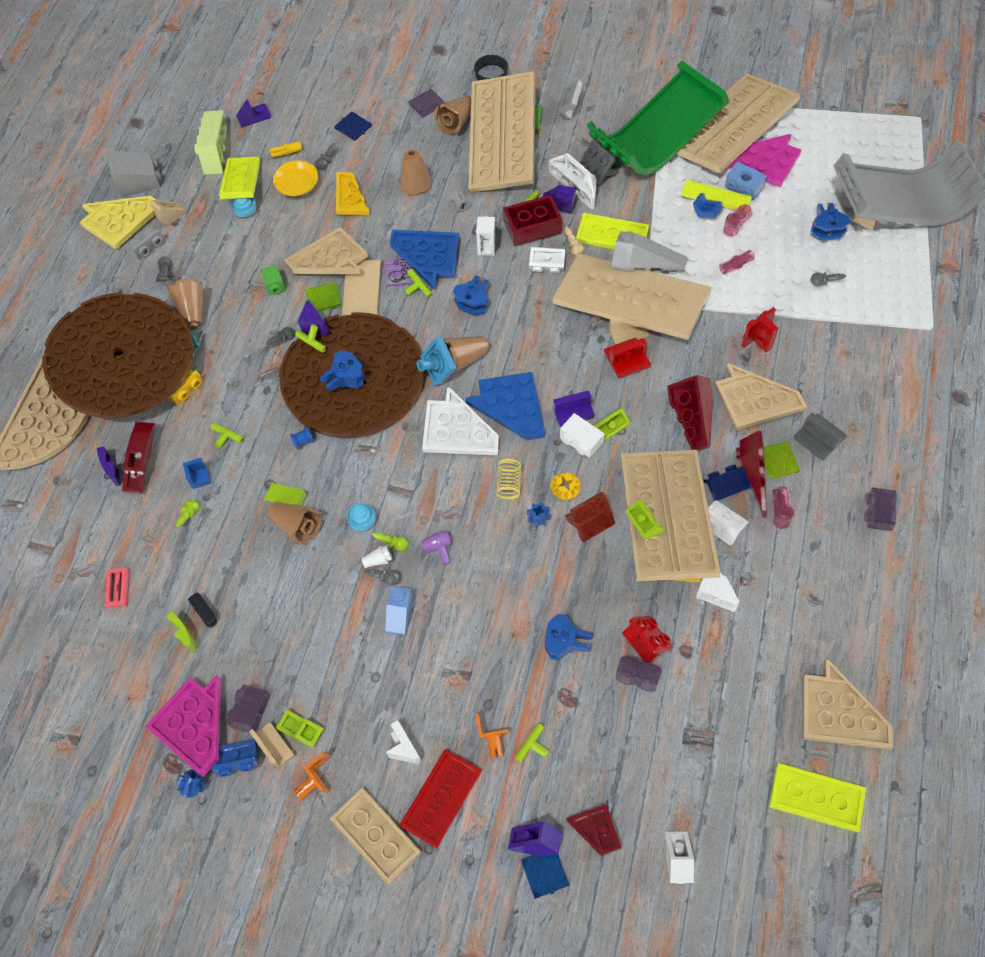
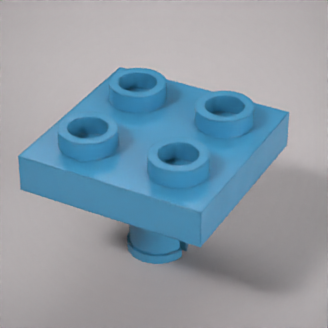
(437, 362)

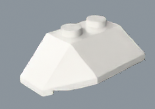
(574, 175)

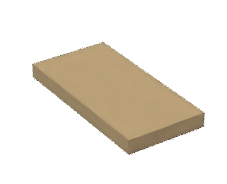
(362, 289)
(375, 836)

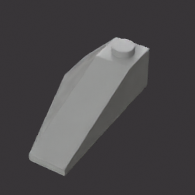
(640, 252)

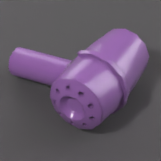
(438, 542)

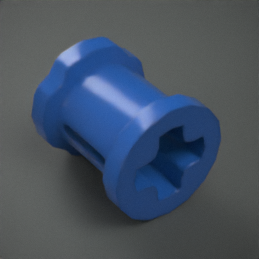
(301, 437)

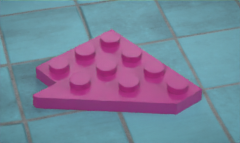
(771, 158)
(191, 724)

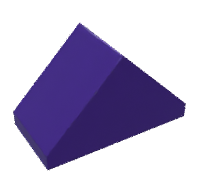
(309, 317)

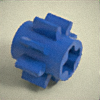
(538, 509)
(190, 783)

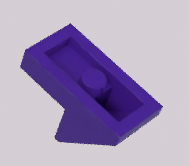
(250, 115)

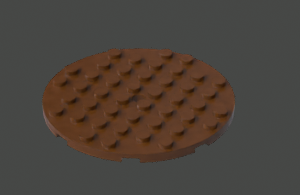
(389, 371)
(92, 380)

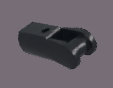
(202, 610)

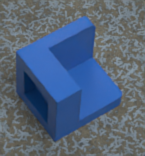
(196, 473)

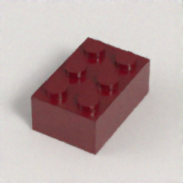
(532, 220)

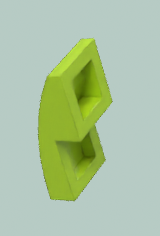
(182, 634)
(299, 728)

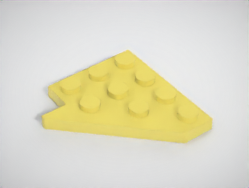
(117, 219)

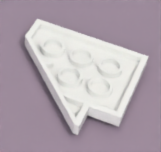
(457, 429)

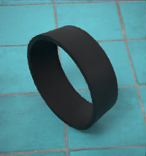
(490, 60)

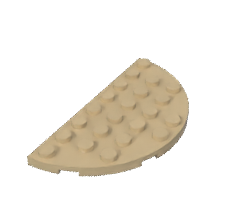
(38, 425)

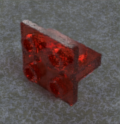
(591, 516)

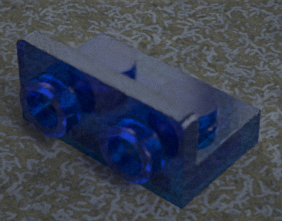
(728, 482)

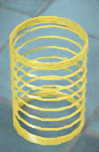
(508, 470)

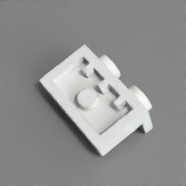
(725, 522)

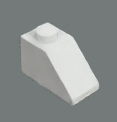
(718, 592)
(679, 857)

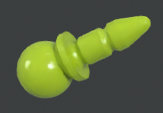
(190, 508)
(400, 544)

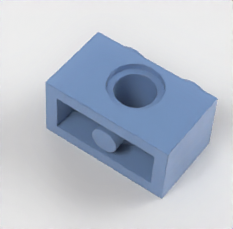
(745, 180)

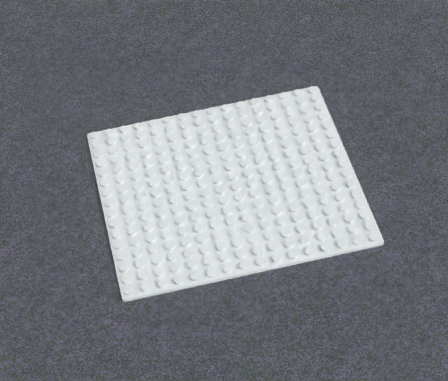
(883, 266)

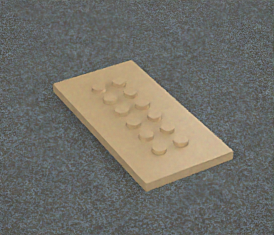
(751, 111)
(502, 132)
(633, 296)
(676, 496)

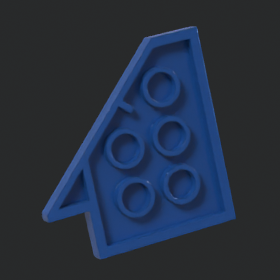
(427, 252)
(511, 403)

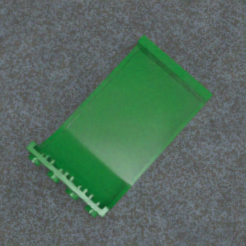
(665, 121)

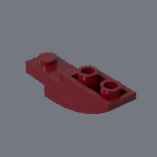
(137, 457)

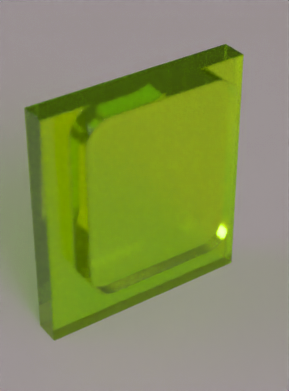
(323, 296)
(780, 460)

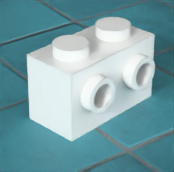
(581, 435)

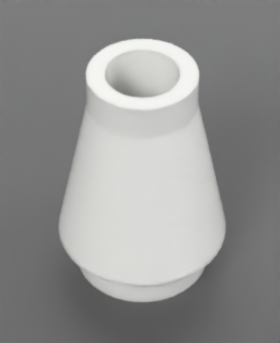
(377, 557)

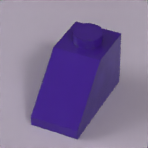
(563, 197)
(535, 839)

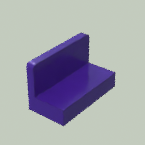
(576, 403)

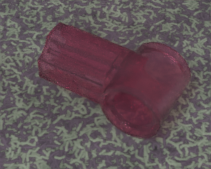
(736, 220)
(782, 506)

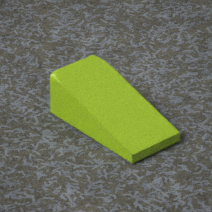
(285, 494)

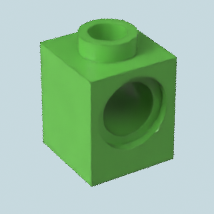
(272, 280)

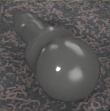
(322, 163)
(164, 265)
(818, 278)
(284, 335)
(391, 577)

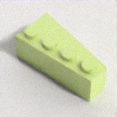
(211, 142)

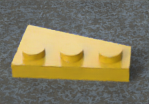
(348, 196)

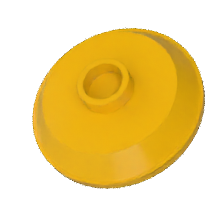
(295, 178)

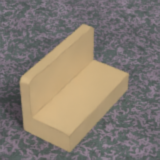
(622, 331)
(273, 745)

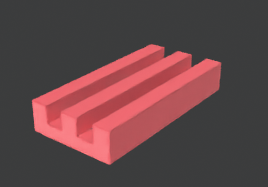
(124, 588)

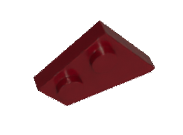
(597, 829)

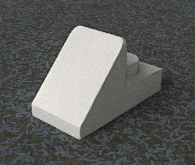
(404, 750)

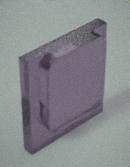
(426, 103)

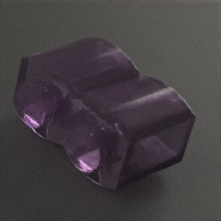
(881, 509)
(642, 675)
(248, 708)

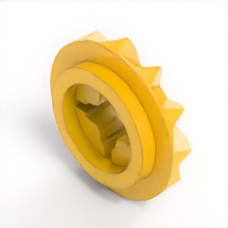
(562, 492)

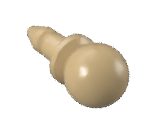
(575, 246)

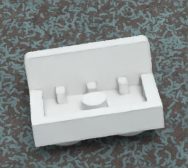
(547, 259)

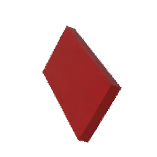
(440, 798)

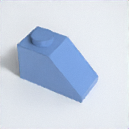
(398, 610)

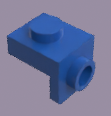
(706, 208)

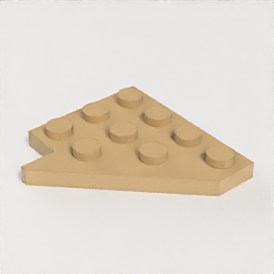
(329, 255)
(756, 399)
(840, 713)

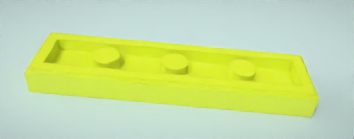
(728, 198)

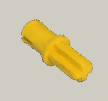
(286, 149)

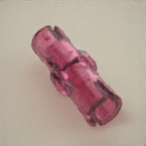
(736, 262)

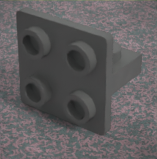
(599, 162)
(819, 436)

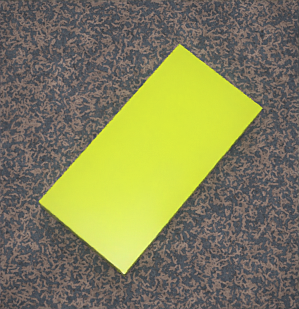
(240, 178)
(604, 231)
(817, 797)

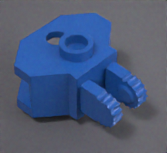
(829, 222)
(472, 295)
(344, 371)
(564, 638)

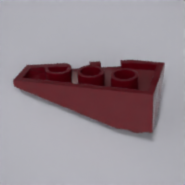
(693, 405)
(752, 458)

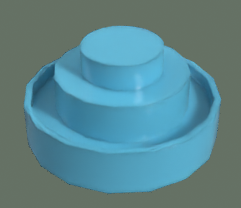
(243, 206)
(361, 517)

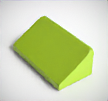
(612, 423)
(644, 520)

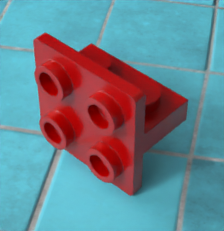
(761, 331)
(628, 357)
(647, 638)

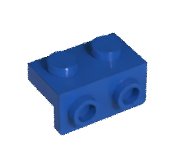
(236, 757)

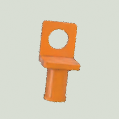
(493, 739)
(314, 780)

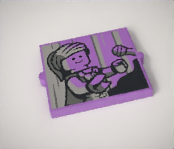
(397, 272)

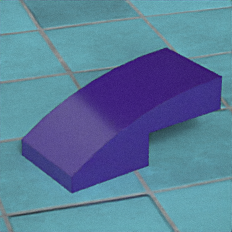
(108, 465)

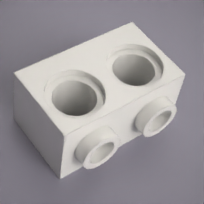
(486, 236)

